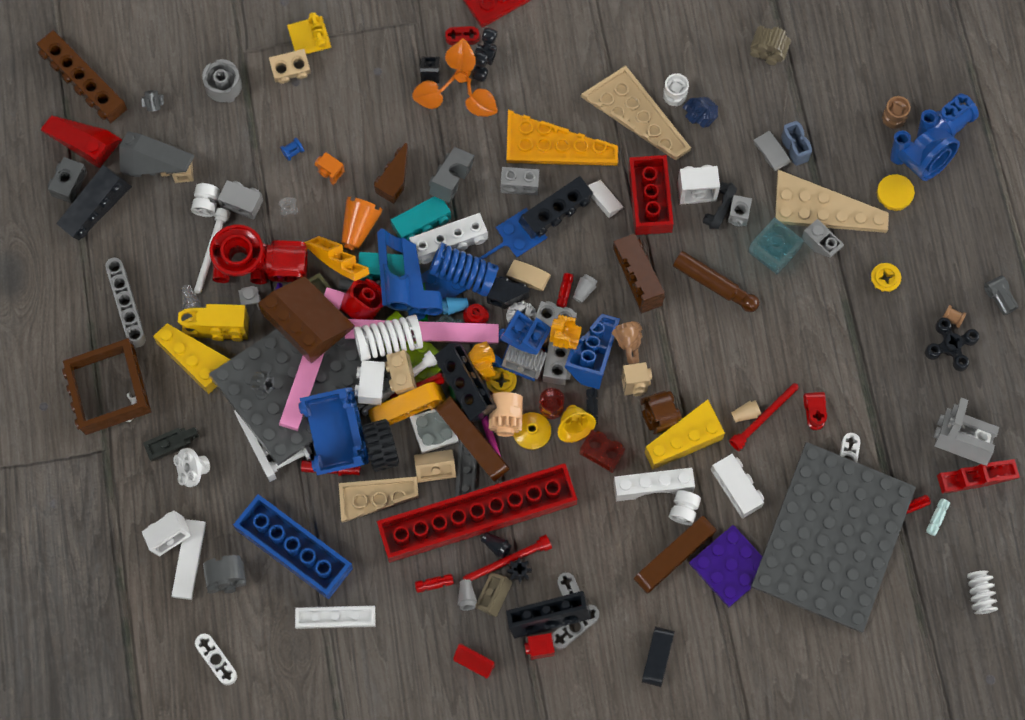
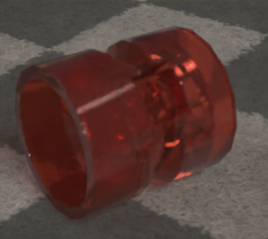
(551, 403)

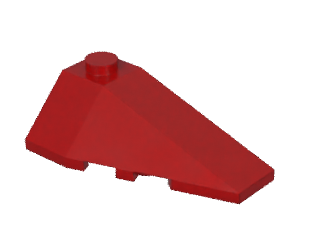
(85, 140)

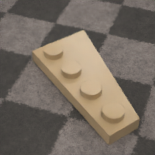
(375, 495)

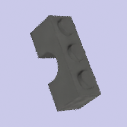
(446, 181)

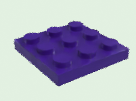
(728, 565)

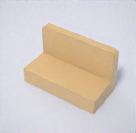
(435, 466)

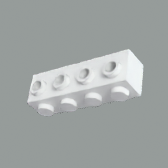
(456, 234)

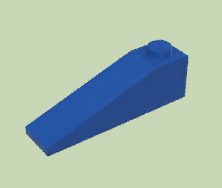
(590, 358)

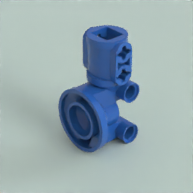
(935, 138)

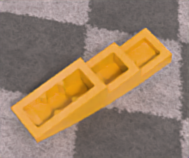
(333, 256)

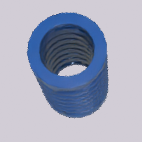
(463, 262)

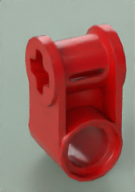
(815, 407)

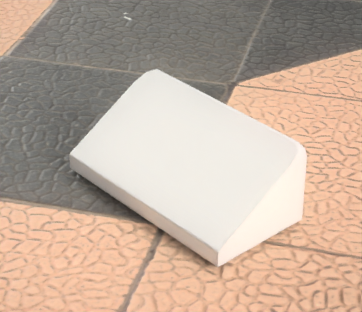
(605, 199)

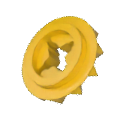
(890, 271)
(507, 386)

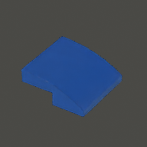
(525, 333)

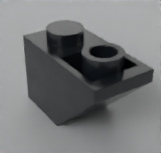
(505, 293)

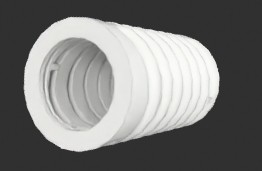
(383, 331)

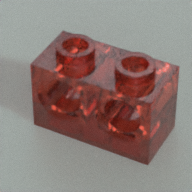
(599, 455)

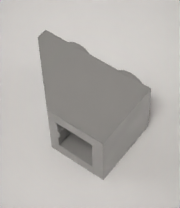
(821, 239)

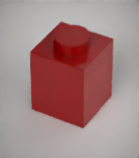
(540, 646)

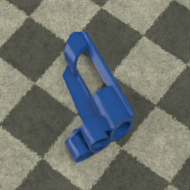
(405, 291)

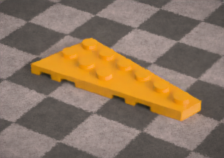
(547, 143)

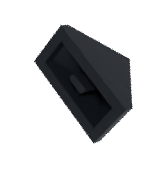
(430, 69)

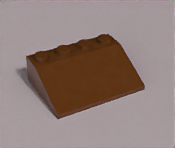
(305, 318)

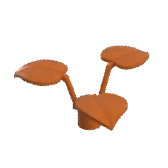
(463, 60)

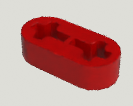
(462, 32)

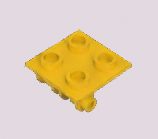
(309, 34)

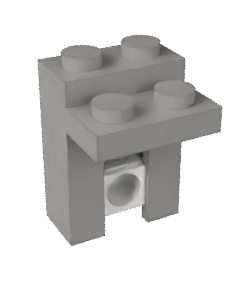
(965, 434)

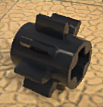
(513, 571)

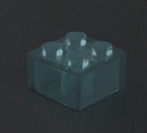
(775, 246)

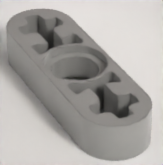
(567, 640)

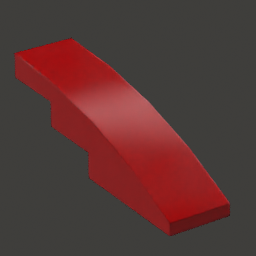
(978, 476)

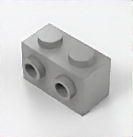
(240, 199)

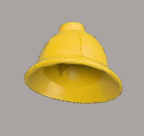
(575, 424)

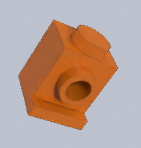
(329, 167)

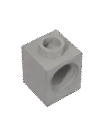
(743, 204)

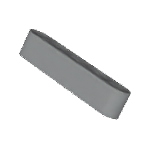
(121, 295)

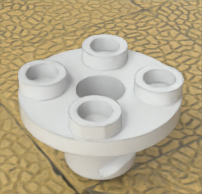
(190, 467)

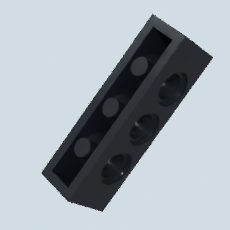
(577, 189)
(465, 371)
(548, 614)

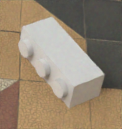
(737, 485)

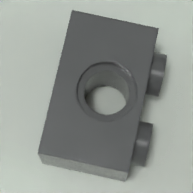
(67, 190)

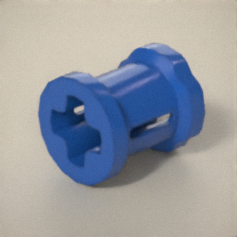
(292, 149)

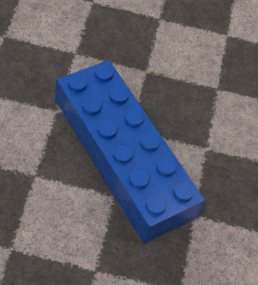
(293, 546)

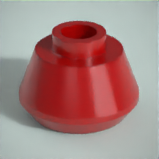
(476, 314)

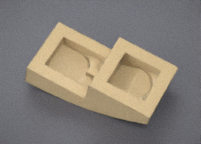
(528, 274)

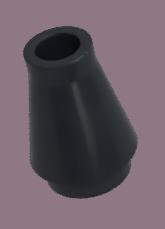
(497, 545)

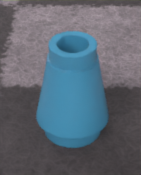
(453, 305)

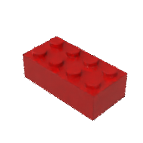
(650, 195)

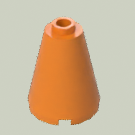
(358, 221)

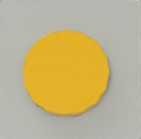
(895, 192)

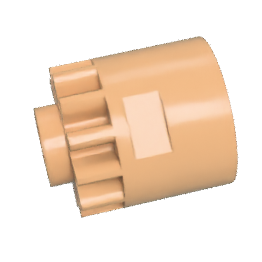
(508, 414)

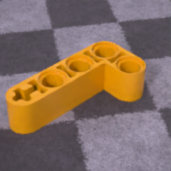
(408, 404)

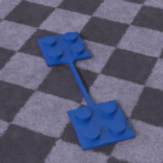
(513, 237)

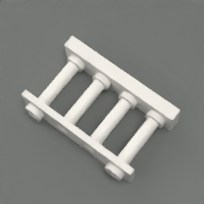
(261, 453)

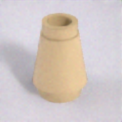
(746, 412)

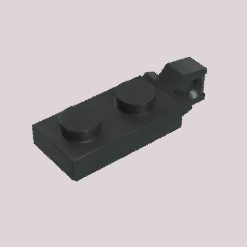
(169, 442)

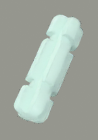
(938, 517)

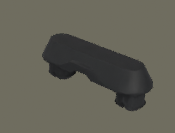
(714, 221)

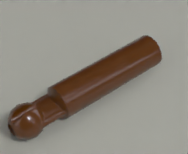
(715, 281)

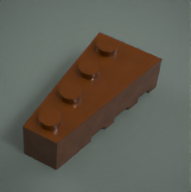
(639, 273)

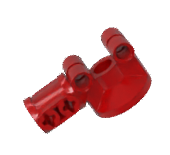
(279, 261)

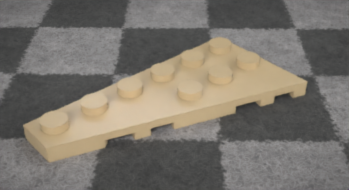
(630, 105)
(805, 202)

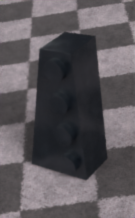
(93, 202)

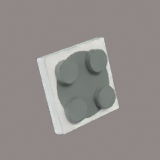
(432, 431)

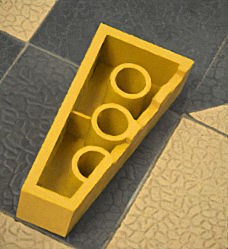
(190, 355)
(689, 435)

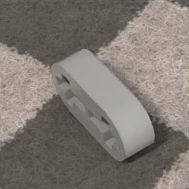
(573, 585)

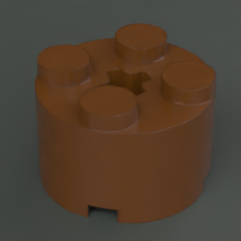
(660, 411)

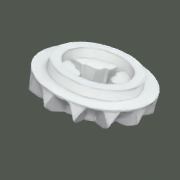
(521, 306)

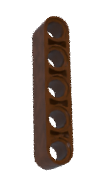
(472, 439)
(675, 554)

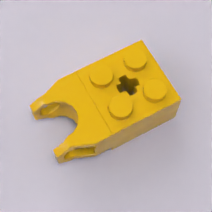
(217, 322)

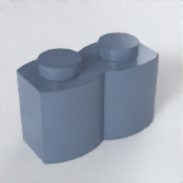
(796, 143)

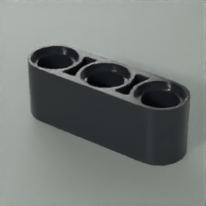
(658, 656)

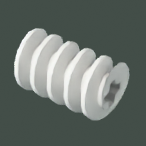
(981, 592)

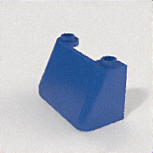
(335, 430)

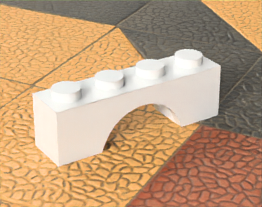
(636, 485)

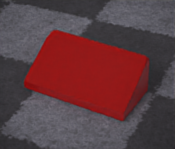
(473, 661)

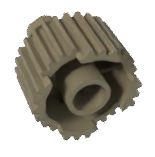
(770, 44)

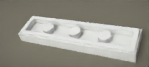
(189, 561)
(335, 617)

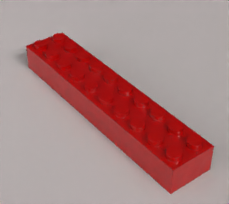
(477, 512)

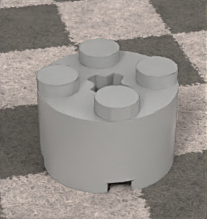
(222, 81)

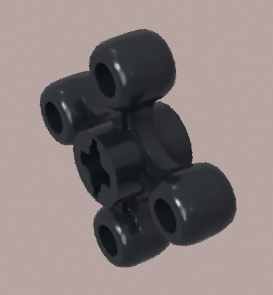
(485, 54)
(945, 347)

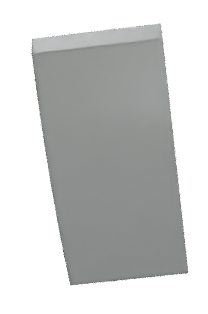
(772, 151)

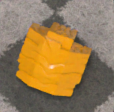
(565, 332)
(482, 359)

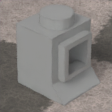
(249, 296)

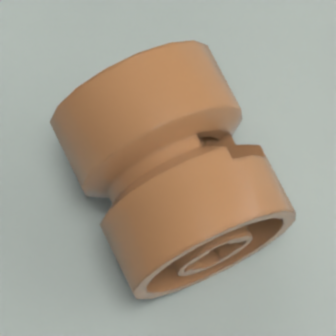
(896, 112)

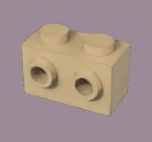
(401, 372)
(636, 379)

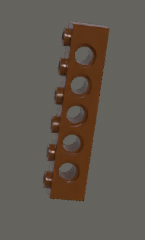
(54, 43)

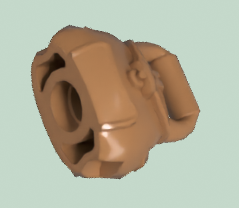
(629, 339)

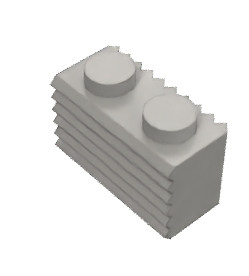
(524, 362)

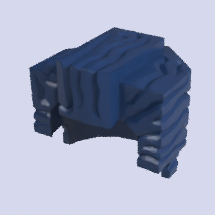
(701, 111)

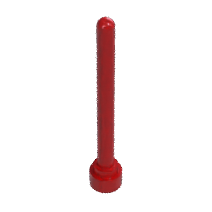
(738, 441)
(541, 544)

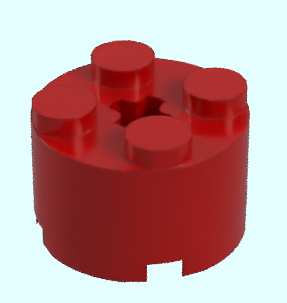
(362, 300)

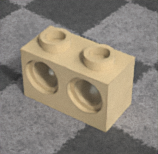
(288, 61)

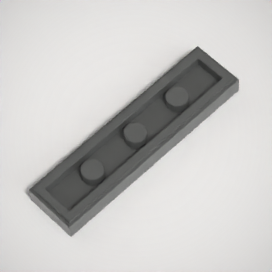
(465, 471)

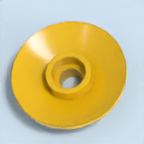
(536, 439)

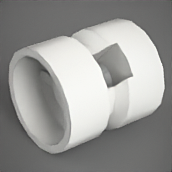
(675, 89)
(205, 199)
(684, 509)

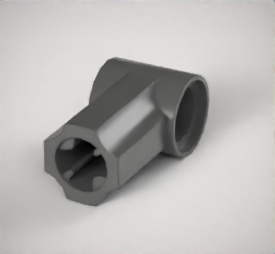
(999, 291)

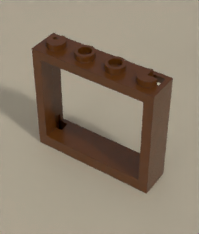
(115, 417)

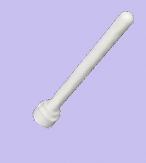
(221, 216)
(428, 361)

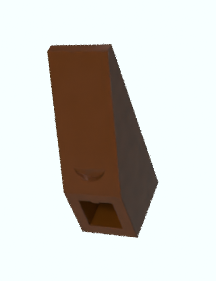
(392, 181)

